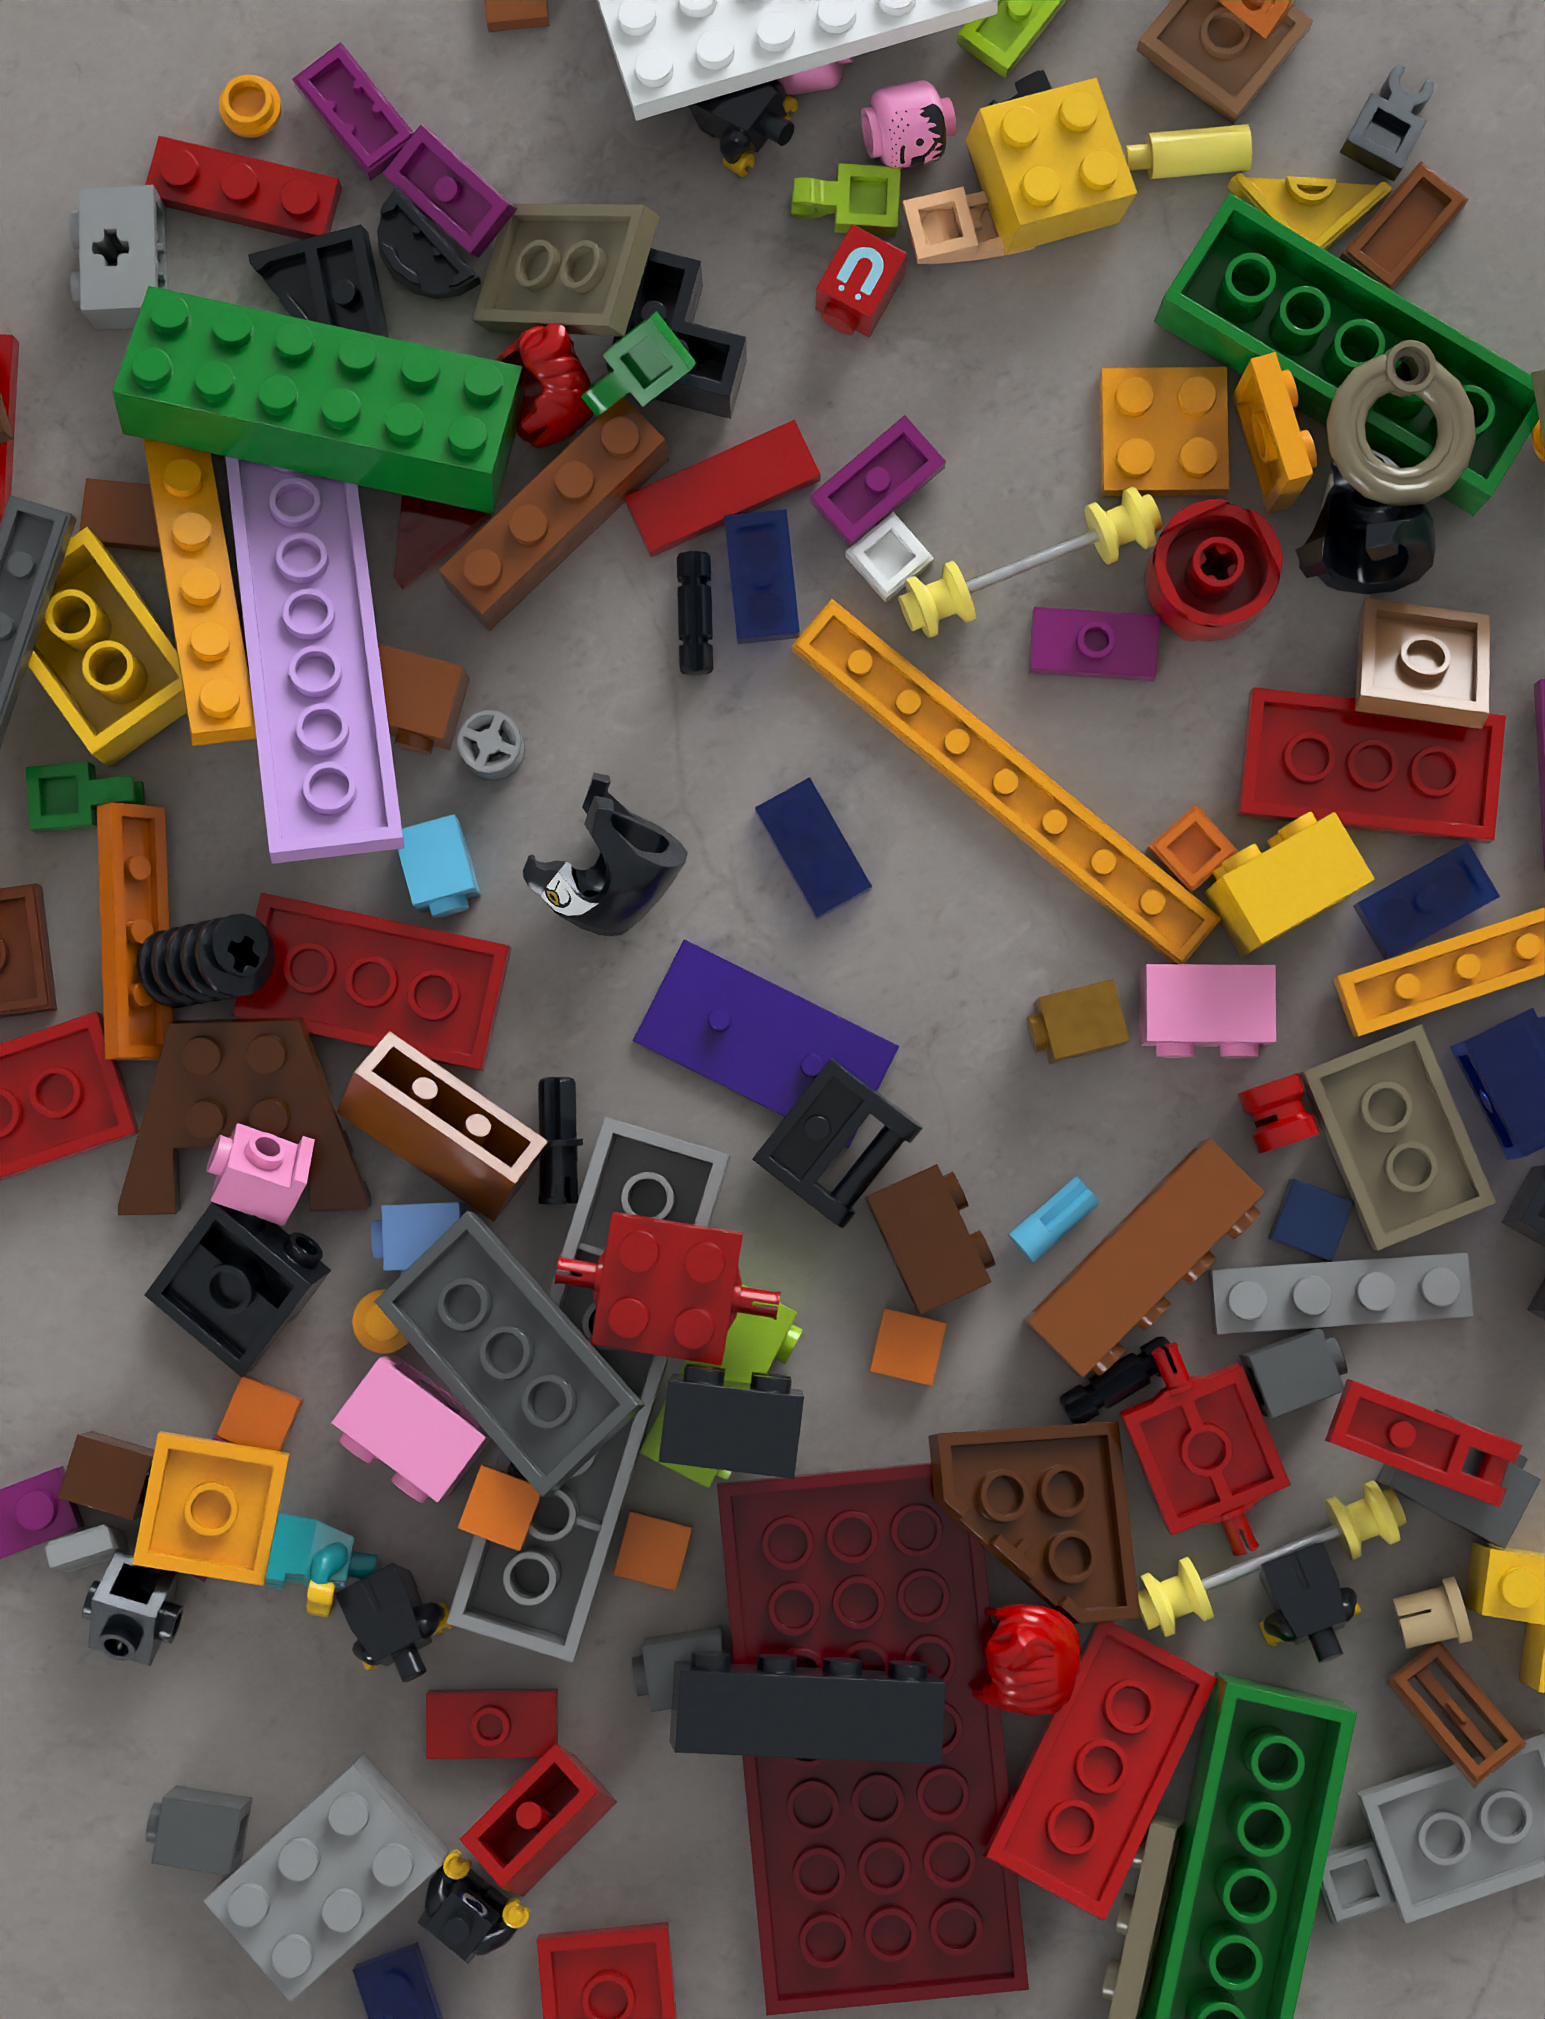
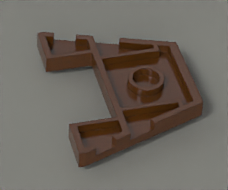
(246, 1075)

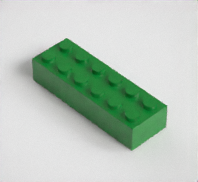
(1270, 290)
(319, 399)
(1250, 1853)

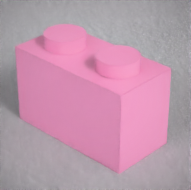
(1207, 1008)

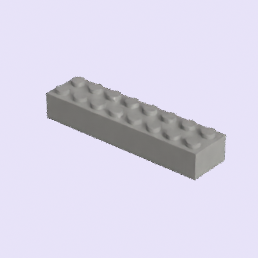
(549, 1587)

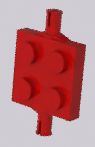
(667, 1288)
(1205, 1449)

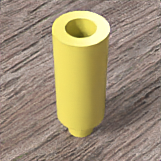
(1193, 152)

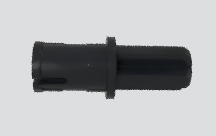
(558, 1126)

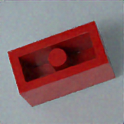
(538, 1820)

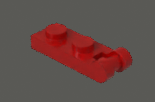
(1420, 1441)

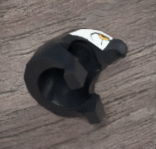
(1366, 543)
(628, 877)

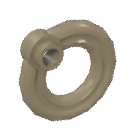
(1437, 389)

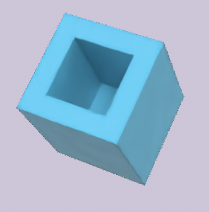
(438, 867)

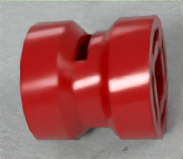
(1278, 1113)

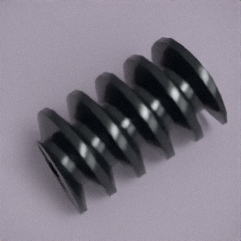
(206, 961)

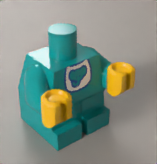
(314, 1556)

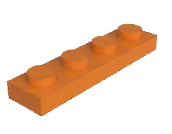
(131, 909)

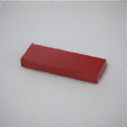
(722, 486)

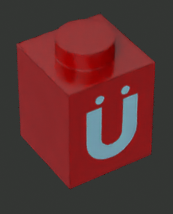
(859, 282)

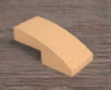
(952, 227)

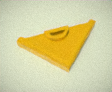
(1311, 206)

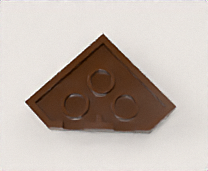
(1047, 1509)

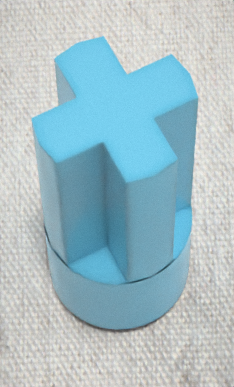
(1053, 1219)

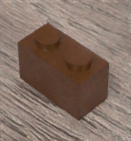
(930, 1238)

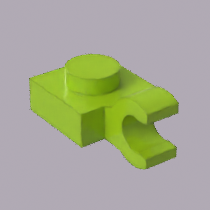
(859, 197)

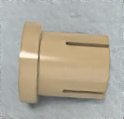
(1433, 1615)

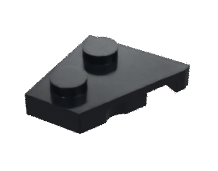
(327, 279)

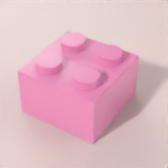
(412, 1429)

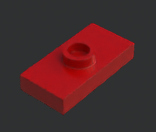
(491, 1723)

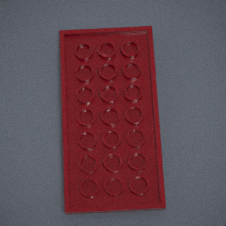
(872, 1866)

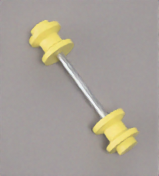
(1132, 520)
(1351, 1524)

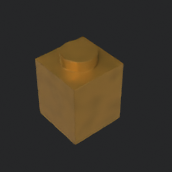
(1078, 1022)

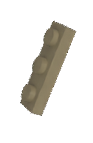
(1141, 1920)

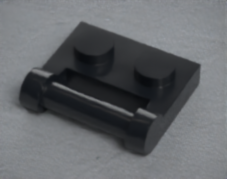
(819, 1130)

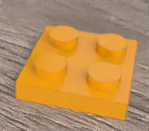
(1164, 431)
(1276, 446)
(211, 1508)

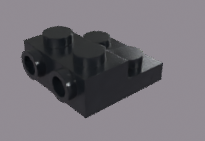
(238, 1283)

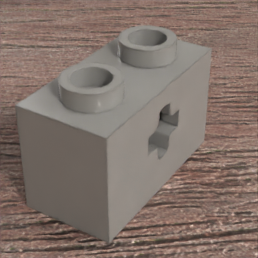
(111, 222)

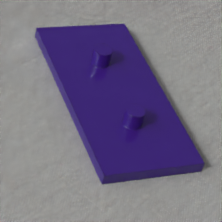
(753, 1032)

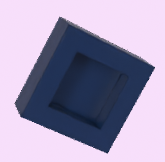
(1310, 1220)

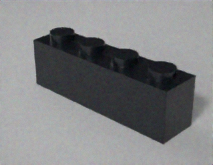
(807, 1710)

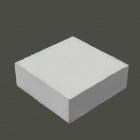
(889, 557)

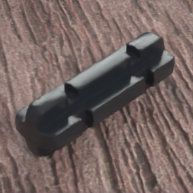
(694, 613)
(1114, 1385)

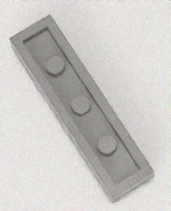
(1340, 1293)

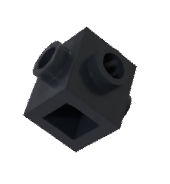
(132, 1610)

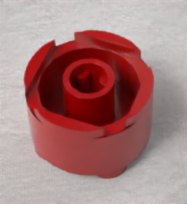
(1225, 538)

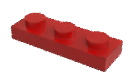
(243, 189)

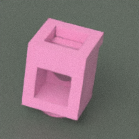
(259, 1172)

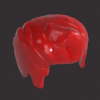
(551, 385)
(1030, 1660)

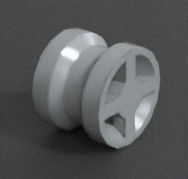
(481, 738)

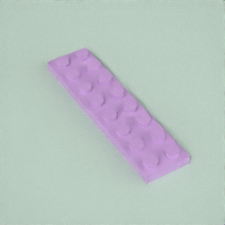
(313, 664)

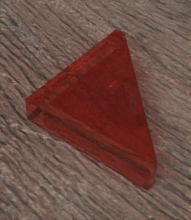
(428, 533)

